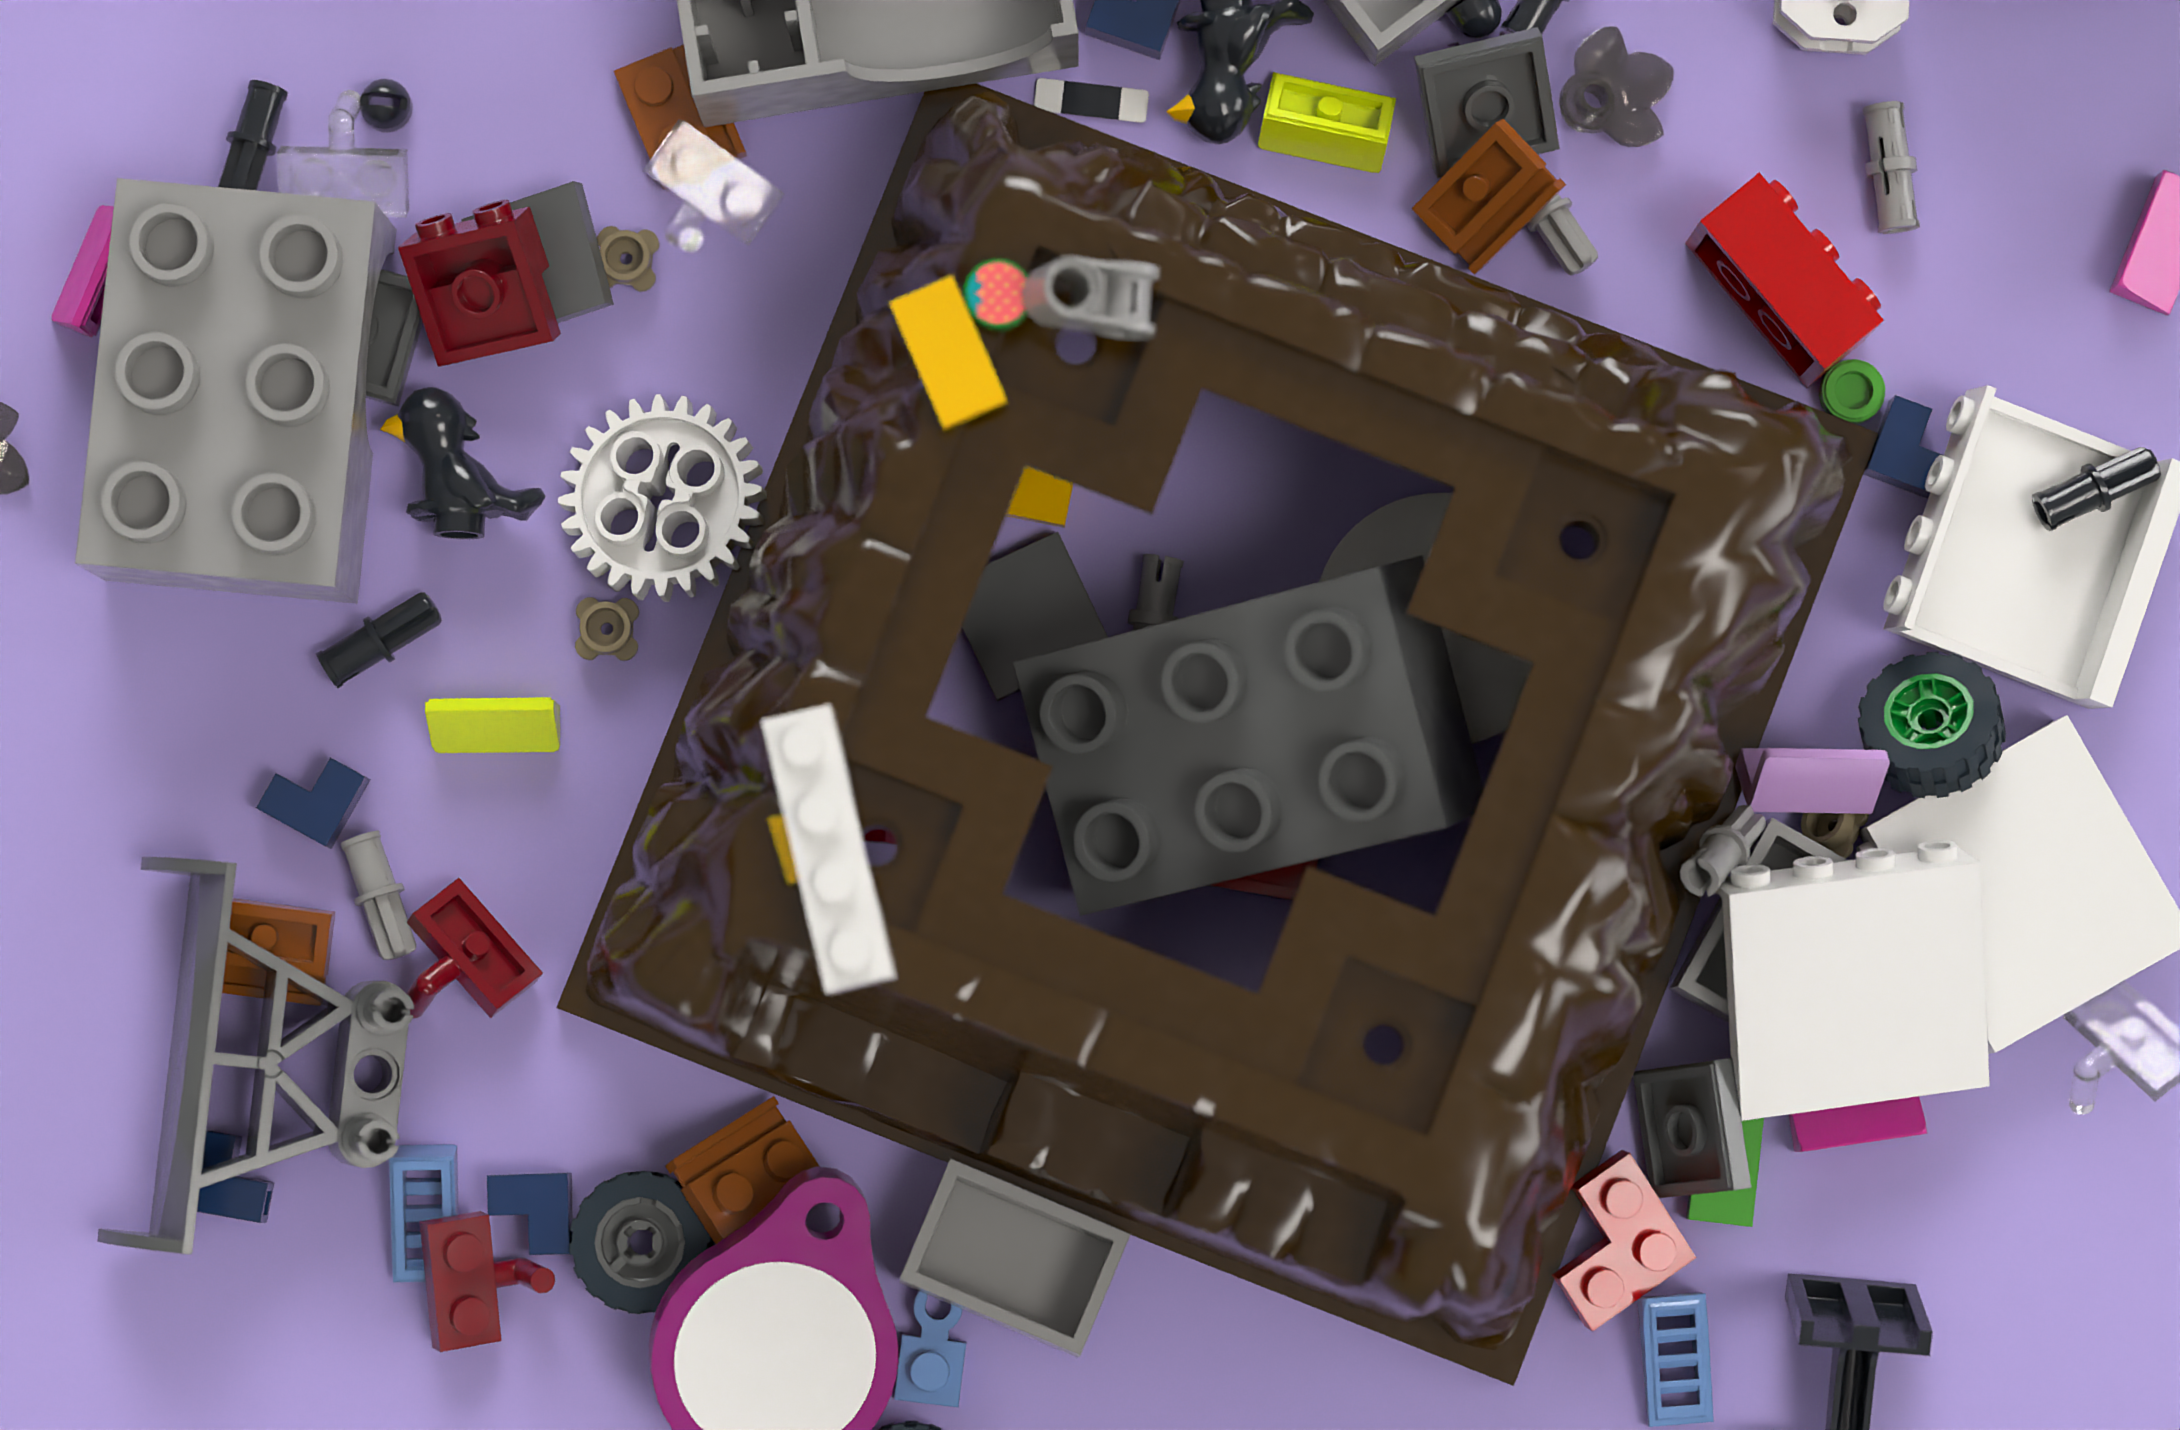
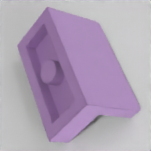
(1811, 779)

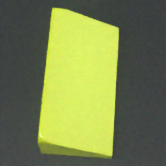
(1326, 123)
(493, 725)

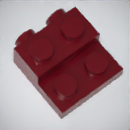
(480, 283)

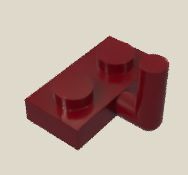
(469, 949)
(465, 1278)

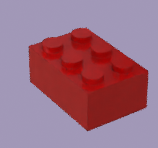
(1785, 278)

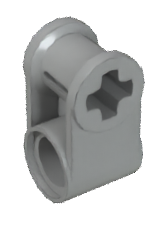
(1106, 297)

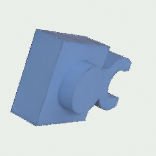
(930, 1363)

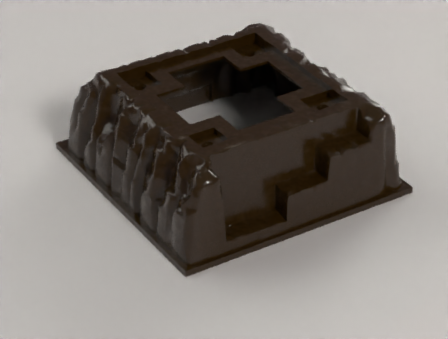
(1103, 1072)

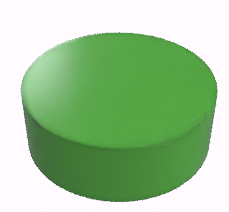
(1852, 391)

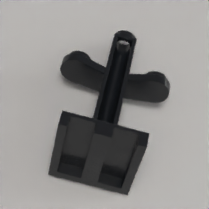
(1858, 1323)

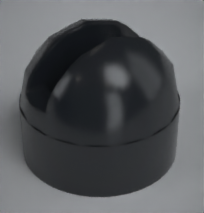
(1476, 17)
(386, 117)

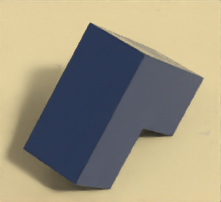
(1133, 25)
(1897, 452)
(319, 812)
(235, 1196)
(546, 1202)

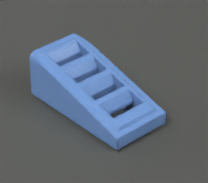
(417, 1158)
(1674, 1305)

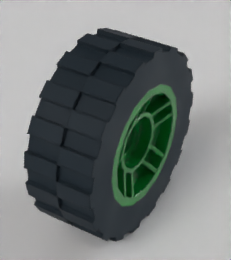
(1922, 695)

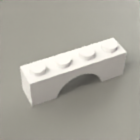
(829, 849)

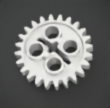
(606, 489)

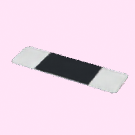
(1092, 100)

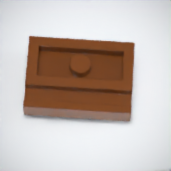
(660, 94)
(1488, 196)
(290, 933)
(741, 1168)

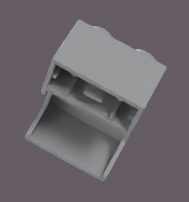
(826, 53)
(233, 392)

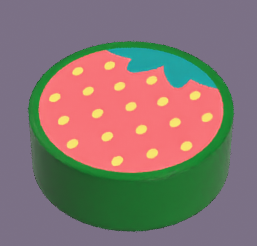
(995, 294)

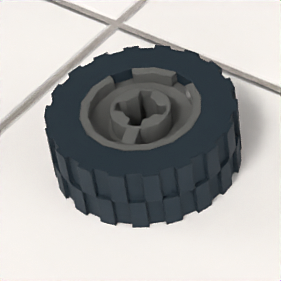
(604, 1234)

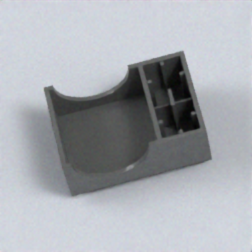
(1250, 738)

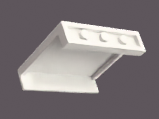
(2005, 589)
(2061, 879)
(1855, 979)

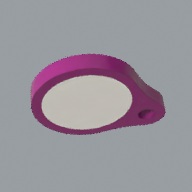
(779, 1322)

